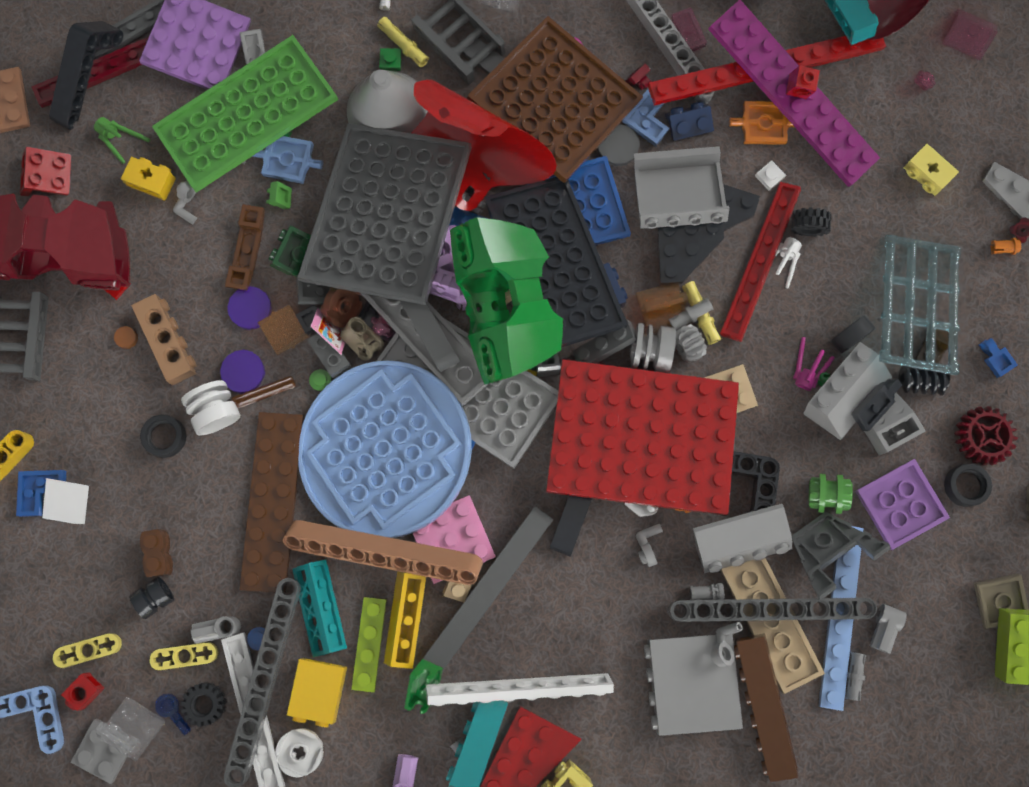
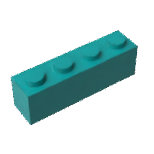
(854, 19)
(478, 744)

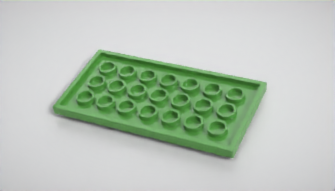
(244, 113)

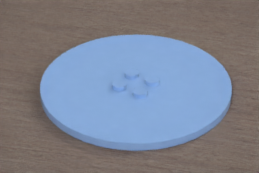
(384, 449)

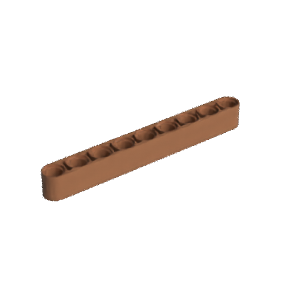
(383, 552)

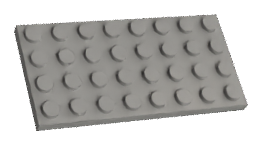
(504, 413)

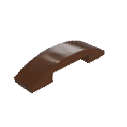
(247, 248)

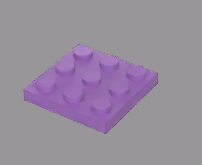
(902, 504)

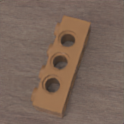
(146, 312)

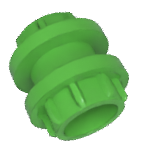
(830, 493)

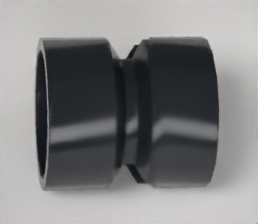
(148, 600)

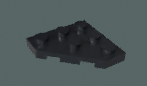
(741, 205)
(685, 248)

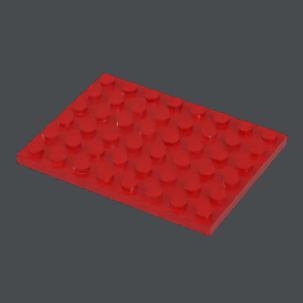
(643, 437)

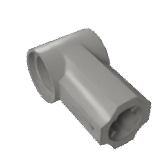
(888, 625)
(214, 629)

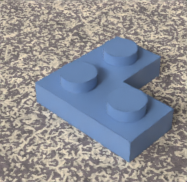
(644, 123)

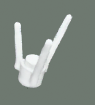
(789, 251)

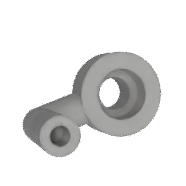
(184, 194)
(646, 554)
(721, 652)

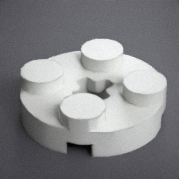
(287, 757)

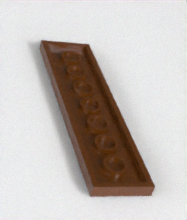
(271, 501)

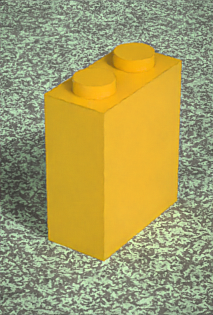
(316, 692)

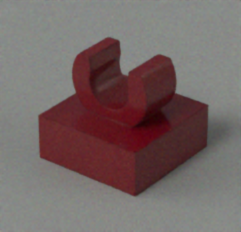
(638, 77)

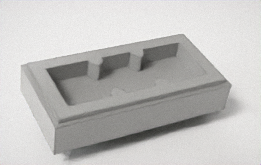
(252, 44)

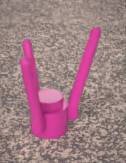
(808, 378)

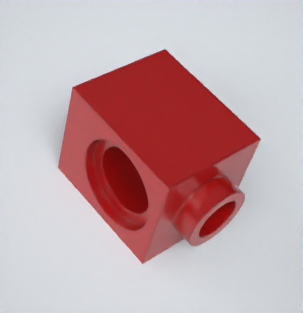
(802, 82)
(91, 687)

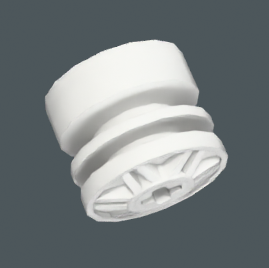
(210, 407)

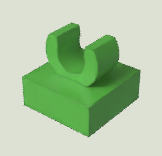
(279, 195)

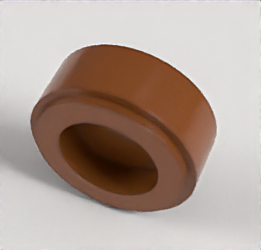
(125, 337)

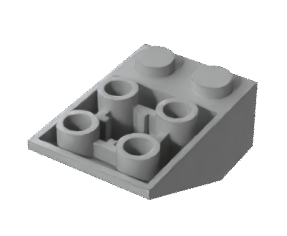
(895, 427)

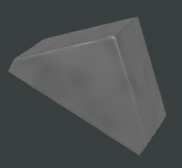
(549, 367)

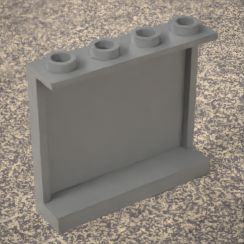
(680, 187)
(689, 688)

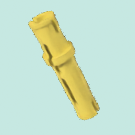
(409, 47)
(705, 322)

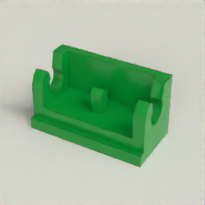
(422, 675)

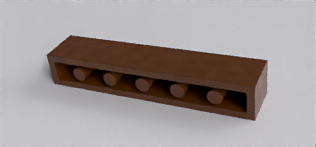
(767, 708)

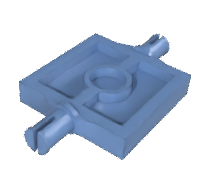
(288, 159)

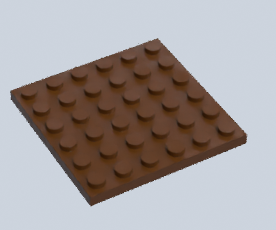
(557, 95)

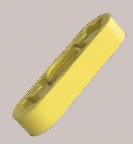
(78, 651)
(167, 652)

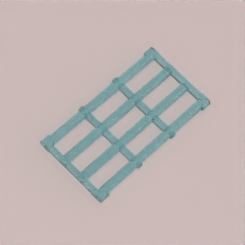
(909, 319)

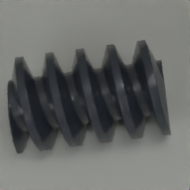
(923, 379)

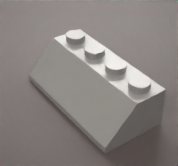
(846, 390)
(743, 538)

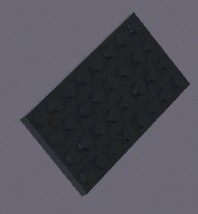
(574, 272)

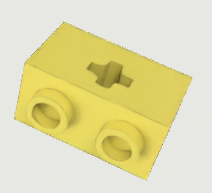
(941, 170)

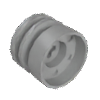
(653, 348)

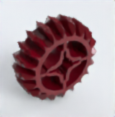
(1001, 445)

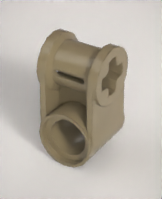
(360, 337)

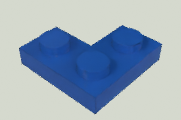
(31, 490)

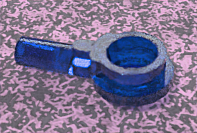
(168, 706)

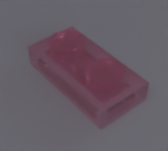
(689, 28)

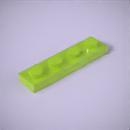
(369, 644)

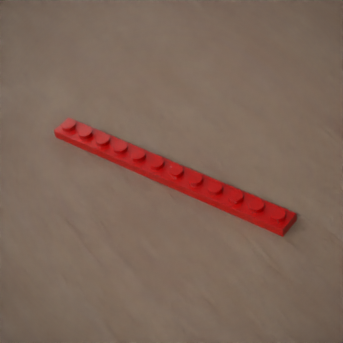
(733, 74)

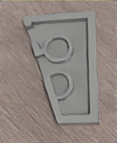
(1009, 188)

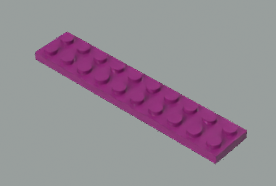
(813, 117)

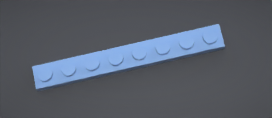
(839, 632)

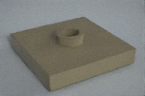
(999, 593)

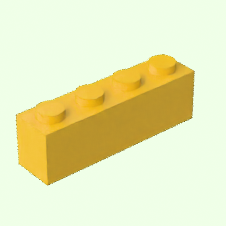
(404, 620)

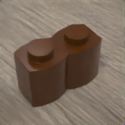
(155, 546)

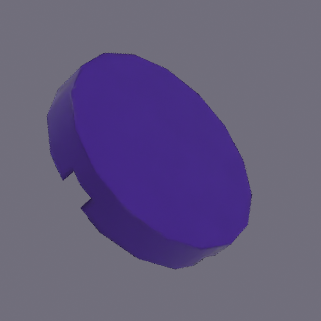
(249, 307)
(242, 371)

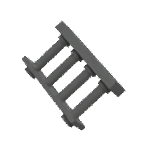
(452, 55)
(35, 337)

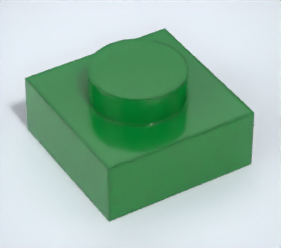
(390, 59)

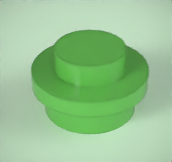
(319, 379)

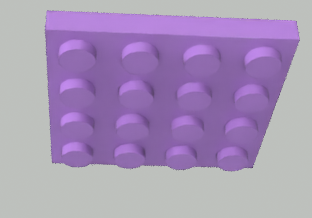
(195, 41)

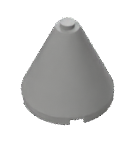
(385, 102)

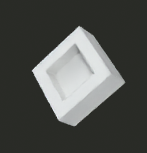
(770, 175)

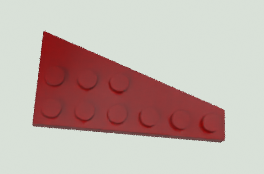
(529, 751)

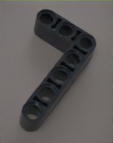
(76, 67)
(760, 477)

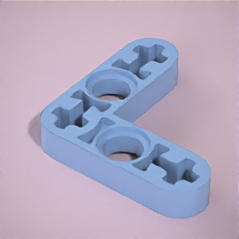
(33, 703)

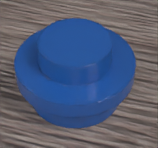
(255, 637)

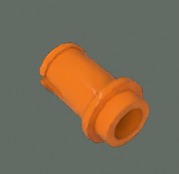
(1006, 246)

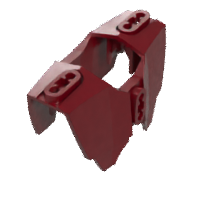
(78, 241)

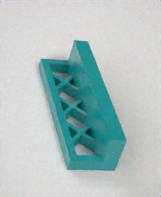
(322, 607)

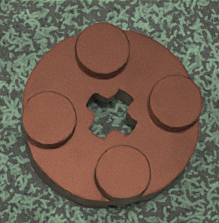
(332, 306)

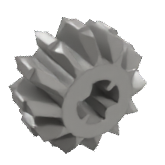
(690, 343)

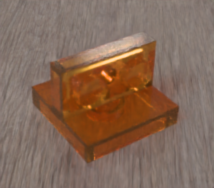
(661, 304)

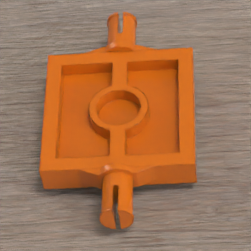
(762, 123)

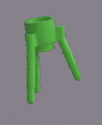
(109, 130)

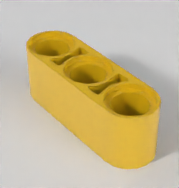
(14, 452)

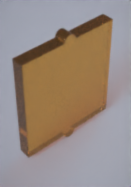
(283, 329)

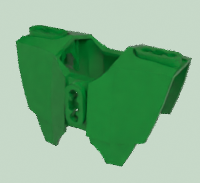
(488, 262)

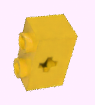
(148, 178)

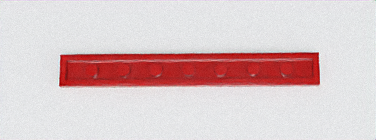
(760, 261)

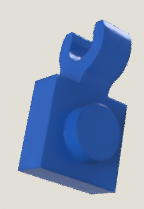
(999, 360)

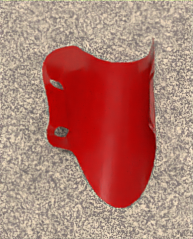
(497, 149)

